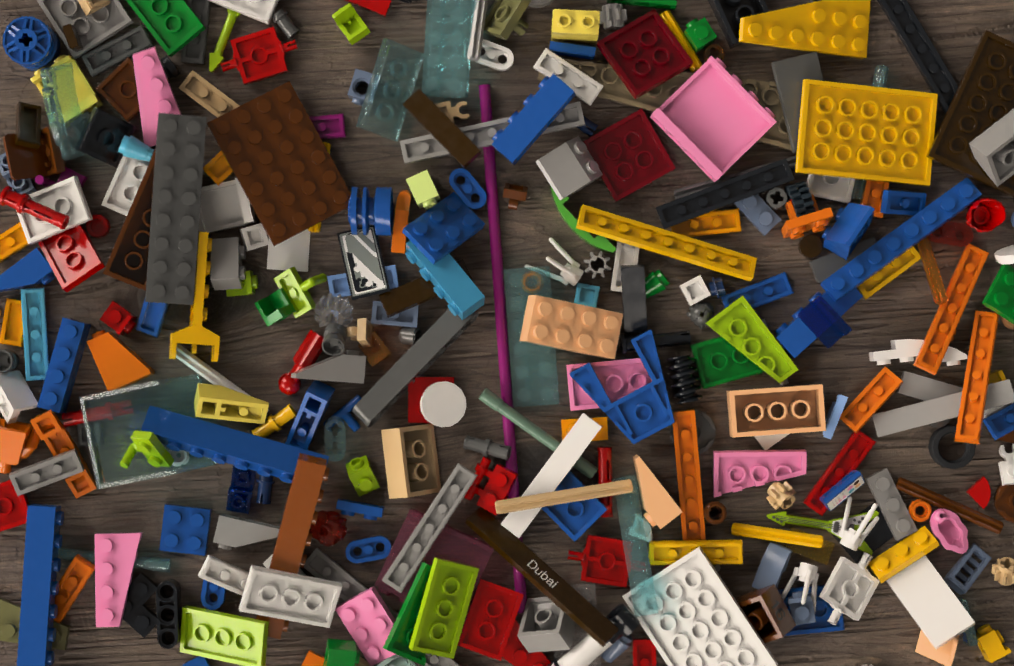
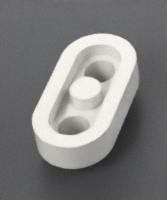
(492, 53)

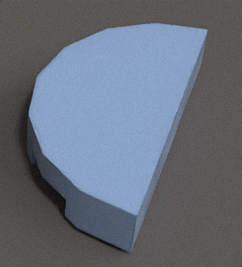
(834, 415)

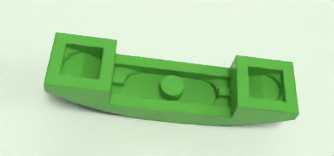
(598, 242)

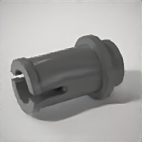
(285, 23)

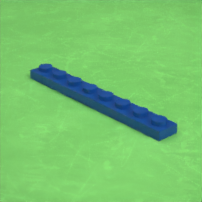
(901, 239)

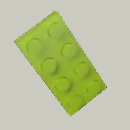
(443, 608)
(223, 636)

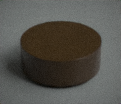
(810, 246)

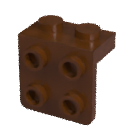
(30, 162)

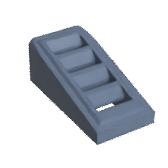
(950, 578)

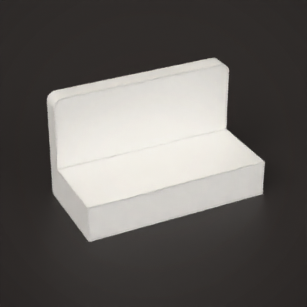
(15, 395)

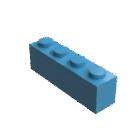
(449, 282)

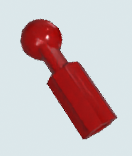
(305, 356)

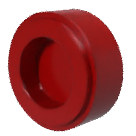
(98, 227)

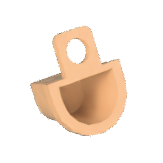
(942, 655)

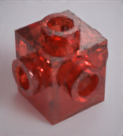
(329, 528)

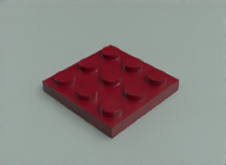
(644, 54)
(629, 155)

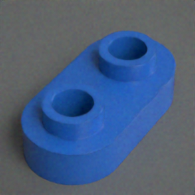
(467, 189)
(369, 549)
(207, 589)

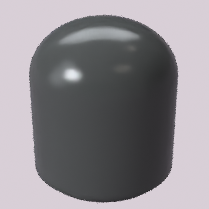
(409, 335)

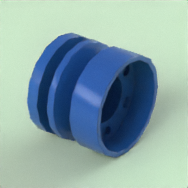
(41, 50)
(371, 211)

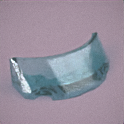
(63, 108)

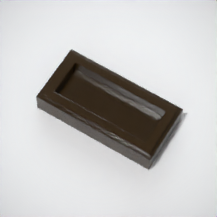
(28, 125)

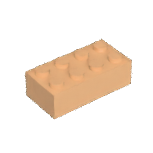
(571, 327)
(776, 410)

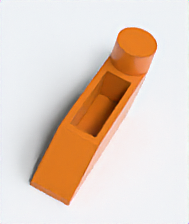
(401, 220)

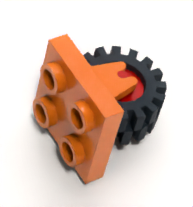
(803, 212)

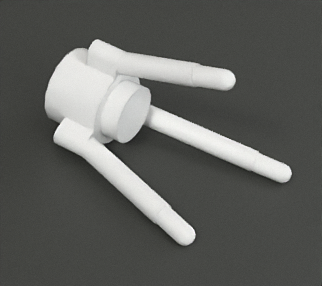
(570, 273)
(853, 538)
(808, 575)

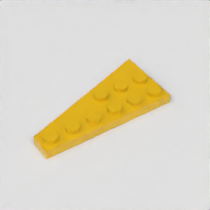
(818, 26)

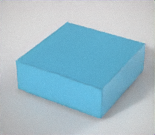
(587, 295)

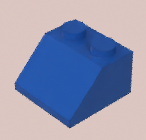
(848, 229)

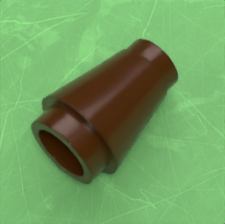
(721, 513)

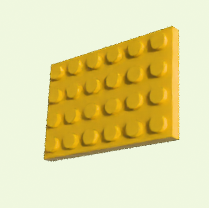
(866, 132)

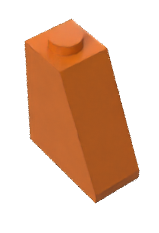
(116, 361)

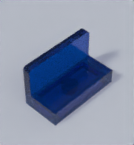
(824, 321)

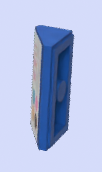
(842, 490)

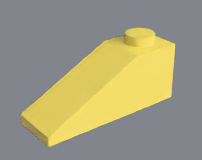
(227, 404)

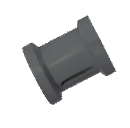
(782, 195)

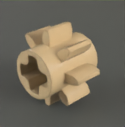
(781, 495)
(1004, 571)

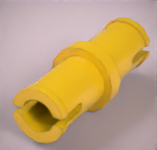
(275, 422)

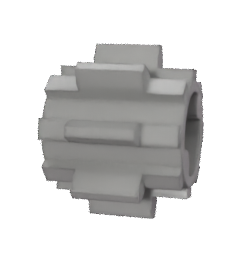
(613, 16)
(600, 270)

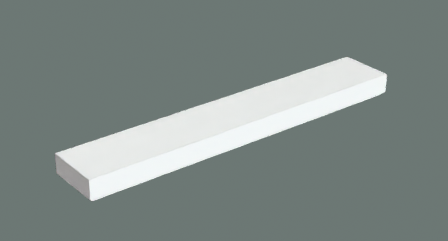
(554, 471)

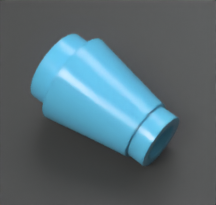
(135, 149)

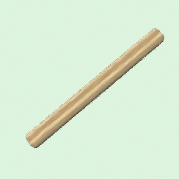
(563, 496)

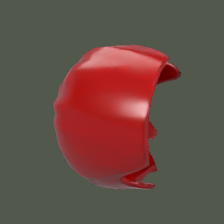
(985, 214)

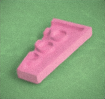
(153, 92)
(748, 468)
(113, 575)

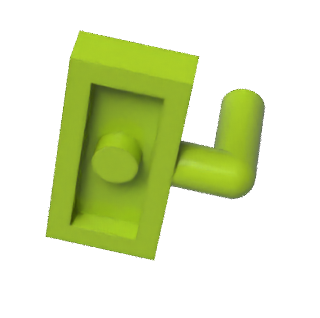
(298, 290)
(151, 448)

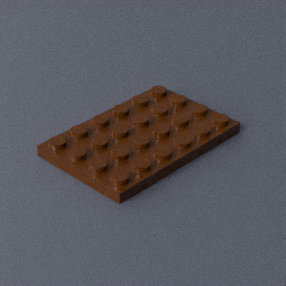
(281, 163)

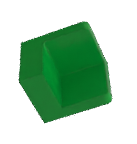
(275, 307)

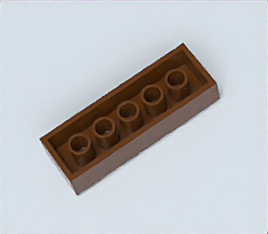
(130, 253)

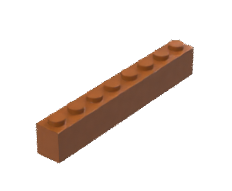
(295, 524)

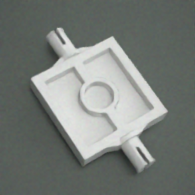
(849, 588)

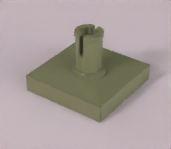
(505, 17)

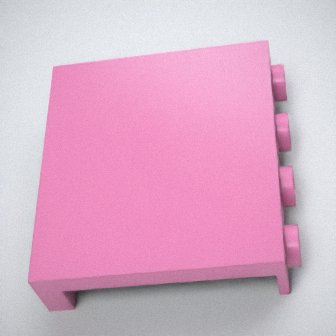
(713, 118)

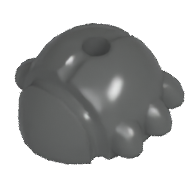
(695, 311)

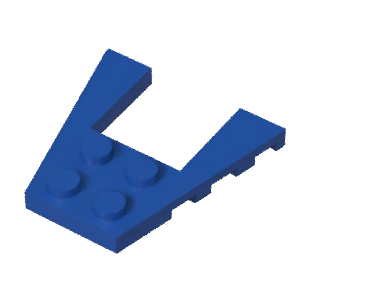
(644, 409)

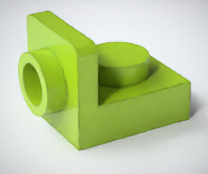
(248, 286)

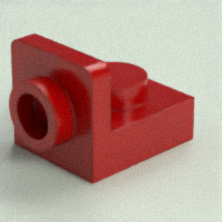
(119, 318)

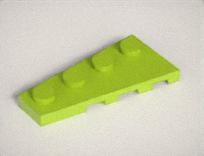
(752, 338)

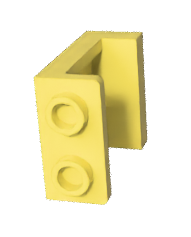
(575, 26)
(85, 93)

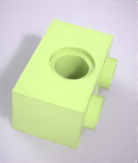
(423, 190)

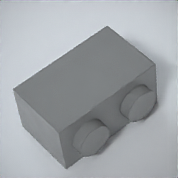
(227, 263)

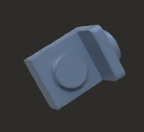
(802, 613)

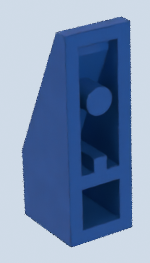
(27, 272)
(310, 414)

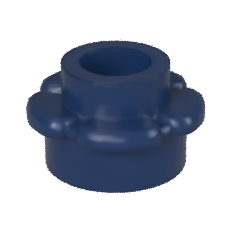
(717, 287)

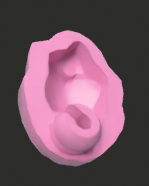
(949, 530)

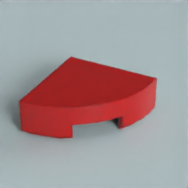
(980, 492)

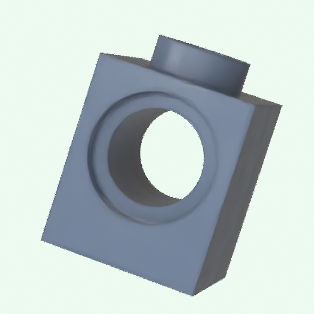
(359, 77)

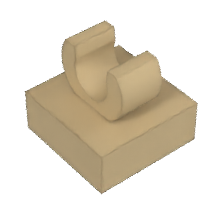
(362, 332)

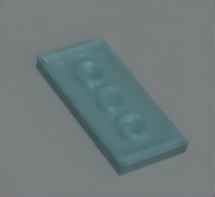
(389, 88)

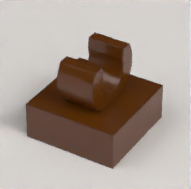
(514, 193)

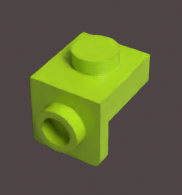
(350, 23)
(362, 475)

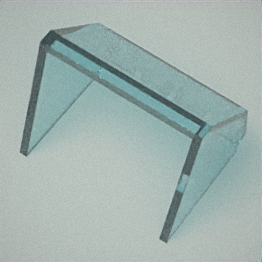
(115, 415)

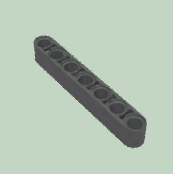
(410, 365)

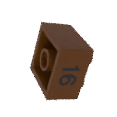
(767, 613)

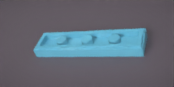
(34, 333)

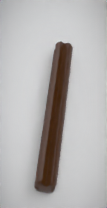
(945, 503)

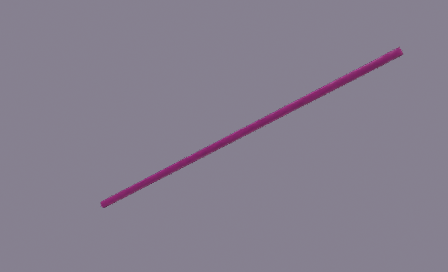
(500, 310)

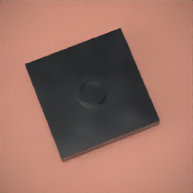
(103, 137)

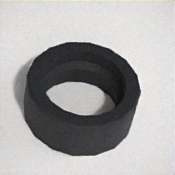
(937, 457)

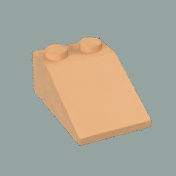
(655, 500)

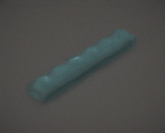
(636, 551)

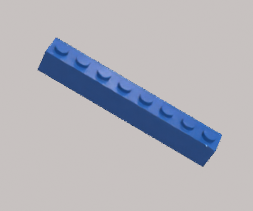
(224, 444)
(40, 585)

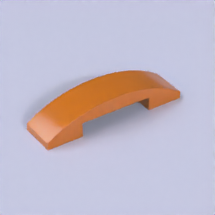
(59, 441)

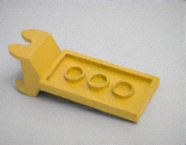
(195, 332)

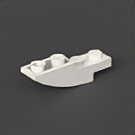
(907, 348)

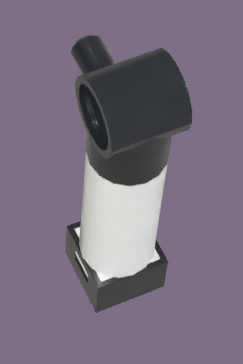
(589, 649)

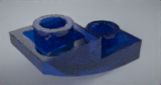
(241, 490)

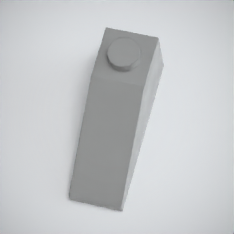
(340, 368)
(239, 531)

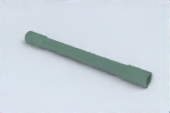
(499, 405)

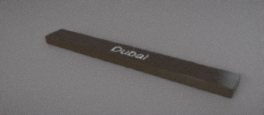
(542, 576)

